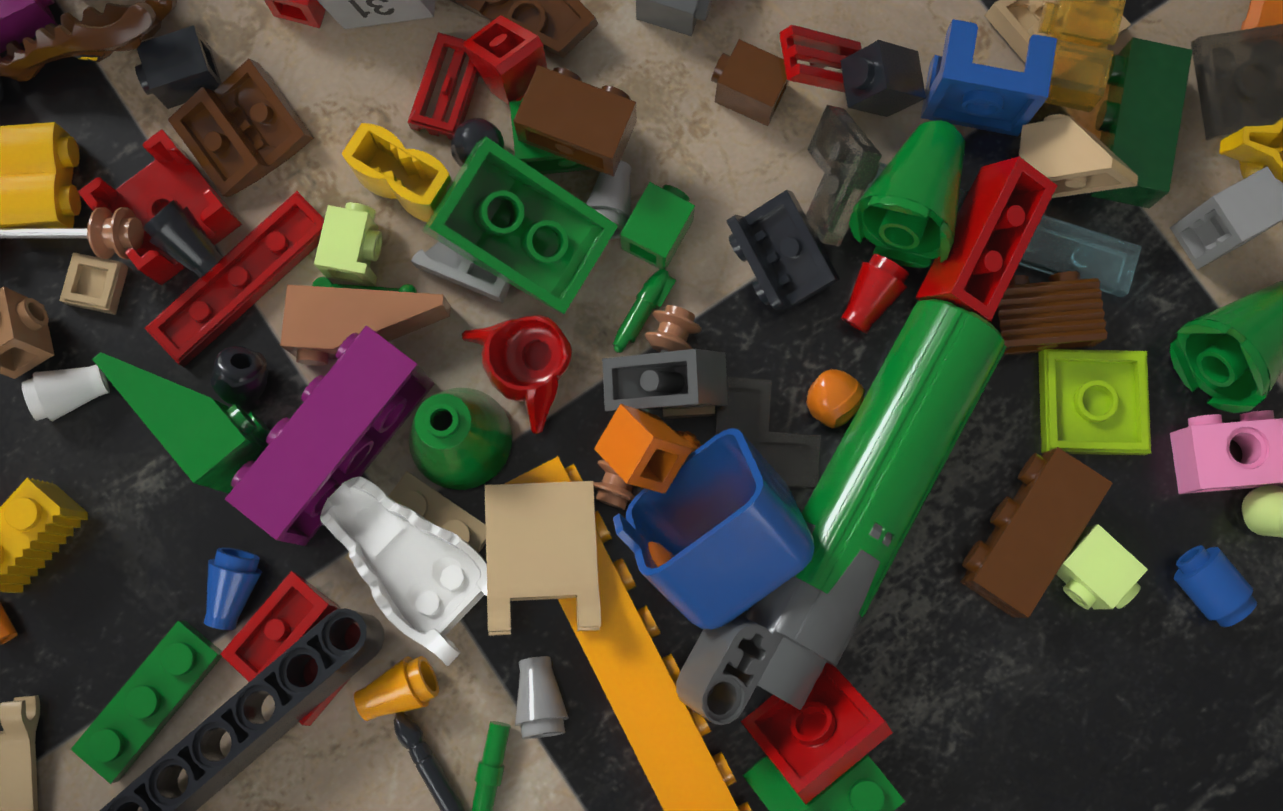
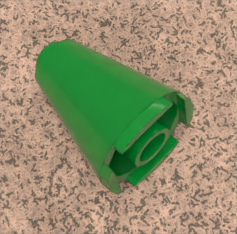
(915, 198)
(1234, 350)
(460, 438)

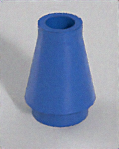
(229, 586)

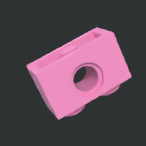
(1205, 459)

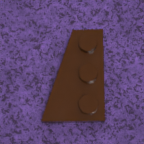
(556, 22)

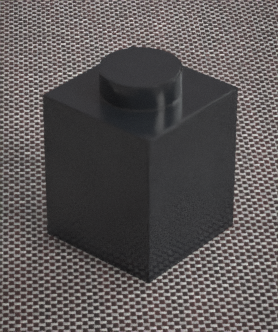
(176, 66)
(882, 78)

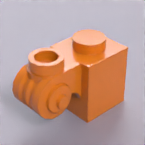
(644, 448)

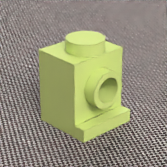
(349, 244)

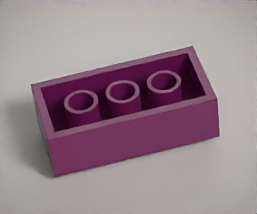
(329, 437)

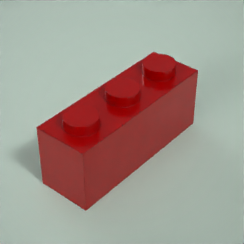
(990, 237)

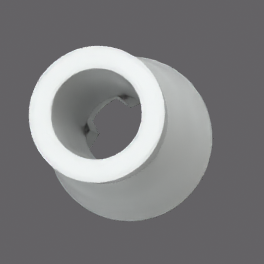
(62, 391)

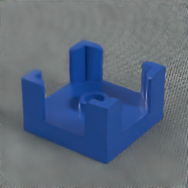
(984, 94)

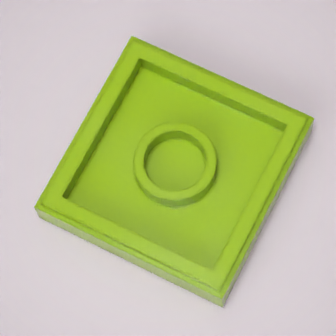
(1094, 401)

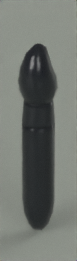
(411, 738)

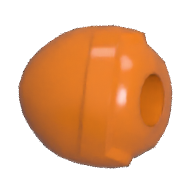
(834, 398)

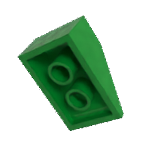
(520, 226)
(195, 429)

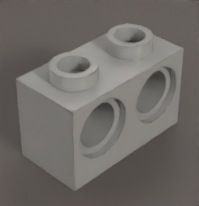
(1231, 218)

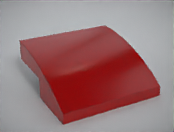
(279, 624)

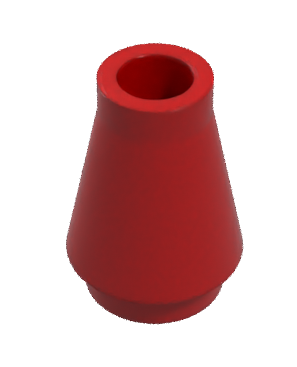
(874, 292)

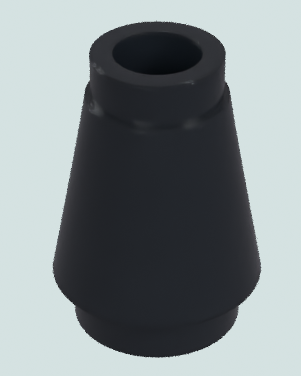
(182, 238)

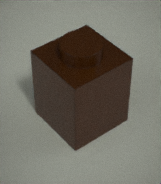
(750, 82)

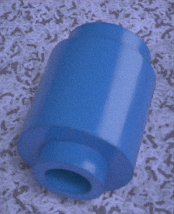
(1215, 585)

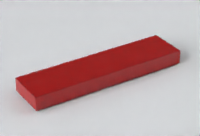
(238, 280)

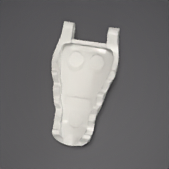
(414, 568)

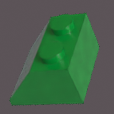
(857, 789)

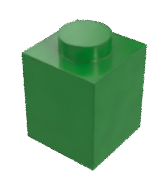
(658, 225)

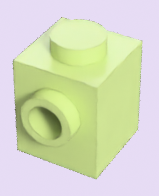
(1100, 571)

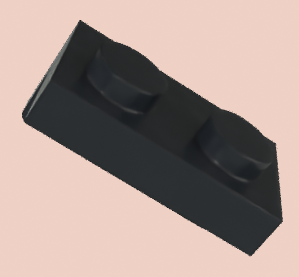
(782, 252)

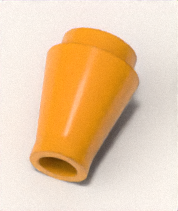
(399, 689)

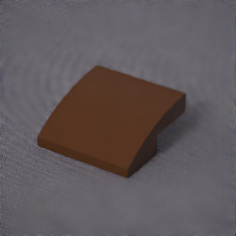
(240, 128)

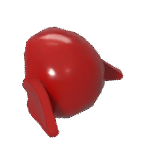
(525, 361)

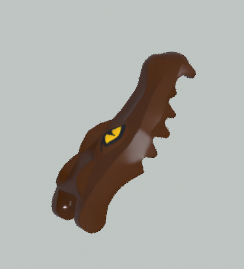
(91, 39)

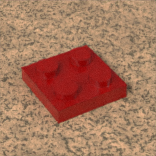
(822, 738)

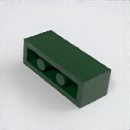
(1144, 116)

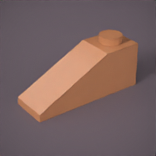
(323, 317)

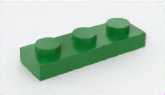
(147, 702)

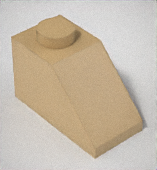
(1073, 157)

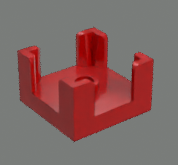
(153, 188)

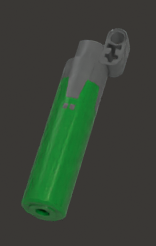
(854, 515)

